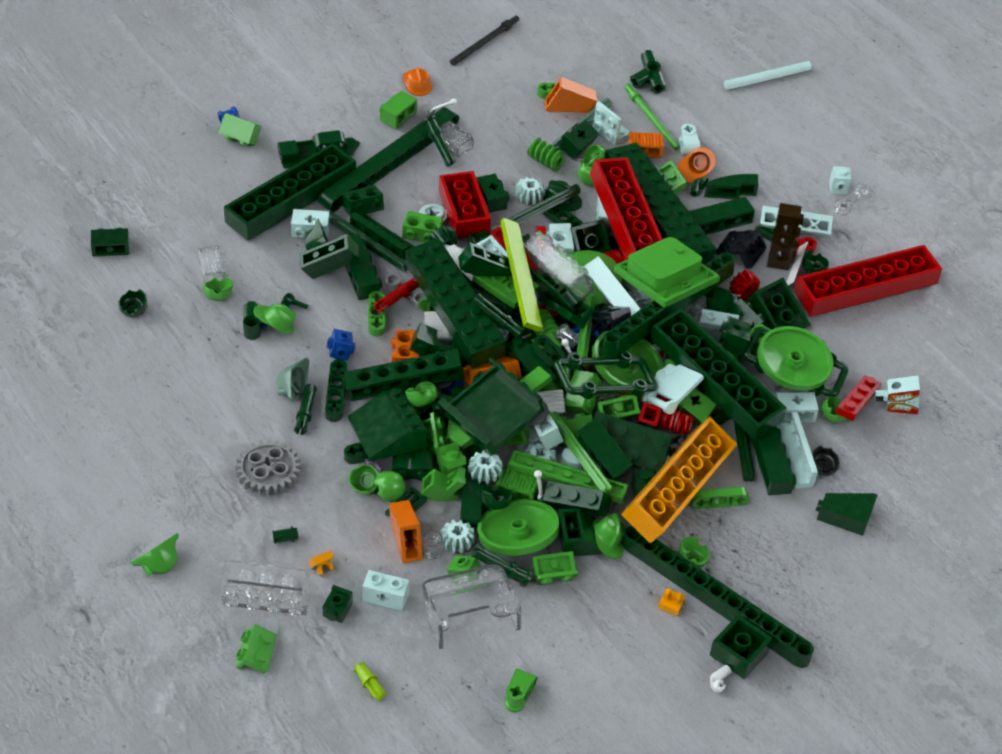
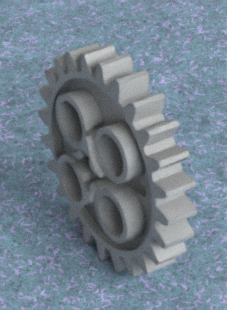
(268, 467)

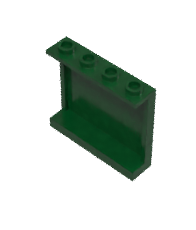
(493, 408)

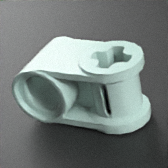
(688, 139)

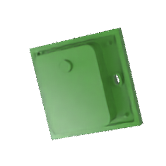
(666, 271)

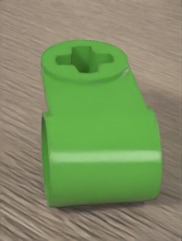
(519, 689)

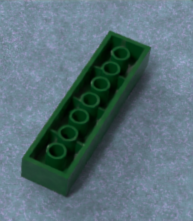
(287, 191)
(452, 301)
(724, 377)

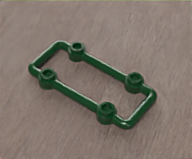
(589, 389)
(818, 391)

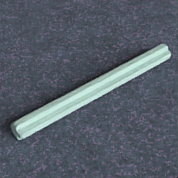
(767, 75)

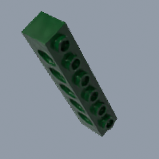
(405, 373)

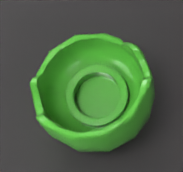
(593, 153)
(584, 175)
(218, 290)
(423, 397)
(829, 408)
(363, 479)
(390, 485)
(694, 551)

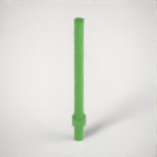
(636, 97)

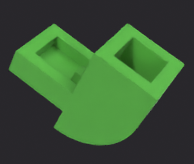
(449, 458)
(442, 486)

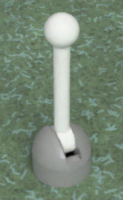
(428, 110)

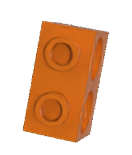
(401, 344)

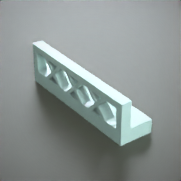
(810, 220)
(798, 452)

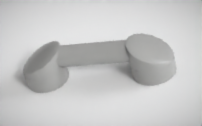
(392, 283)

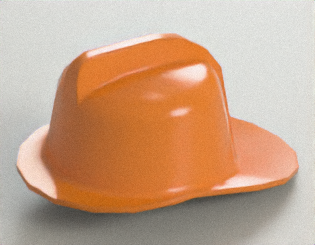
(418, 81)
(696, 164)

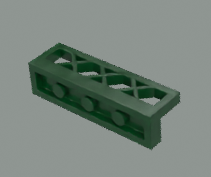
(380, 234)
(575, 317)

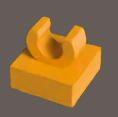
(320, 560)
(671, 601)

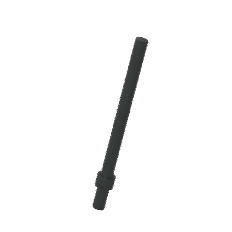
(505, 26)

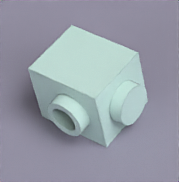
(840, 180)

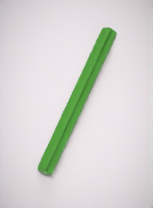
(585, 333)
(581, 454)

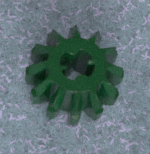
(445, 234)

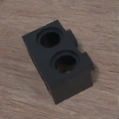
(610, 317)

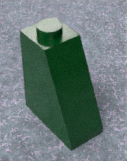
(847, 510)

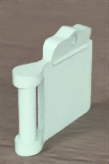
(674, 384)

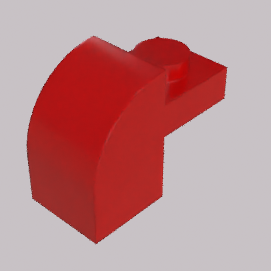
(651, 414)

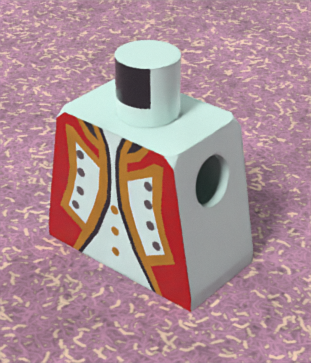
(901, 395)

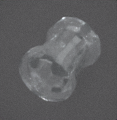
(566, 333)

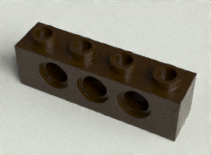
(784, 236)

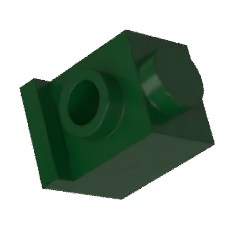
(337, 604)

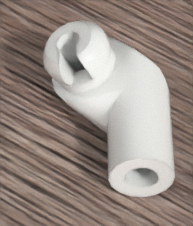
(717, 678)

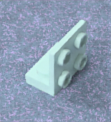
(609, 125)

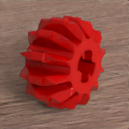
(744, 284)
(677, 422)

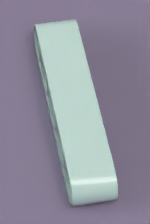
(610, 285)

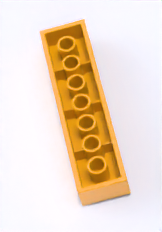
(679, 480)

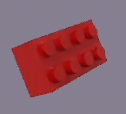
(464, 203)

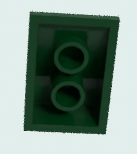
(778, 306)

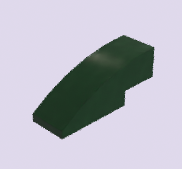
(732, 186)

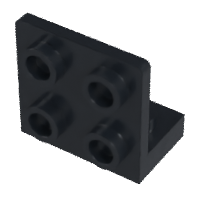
(747, 244)

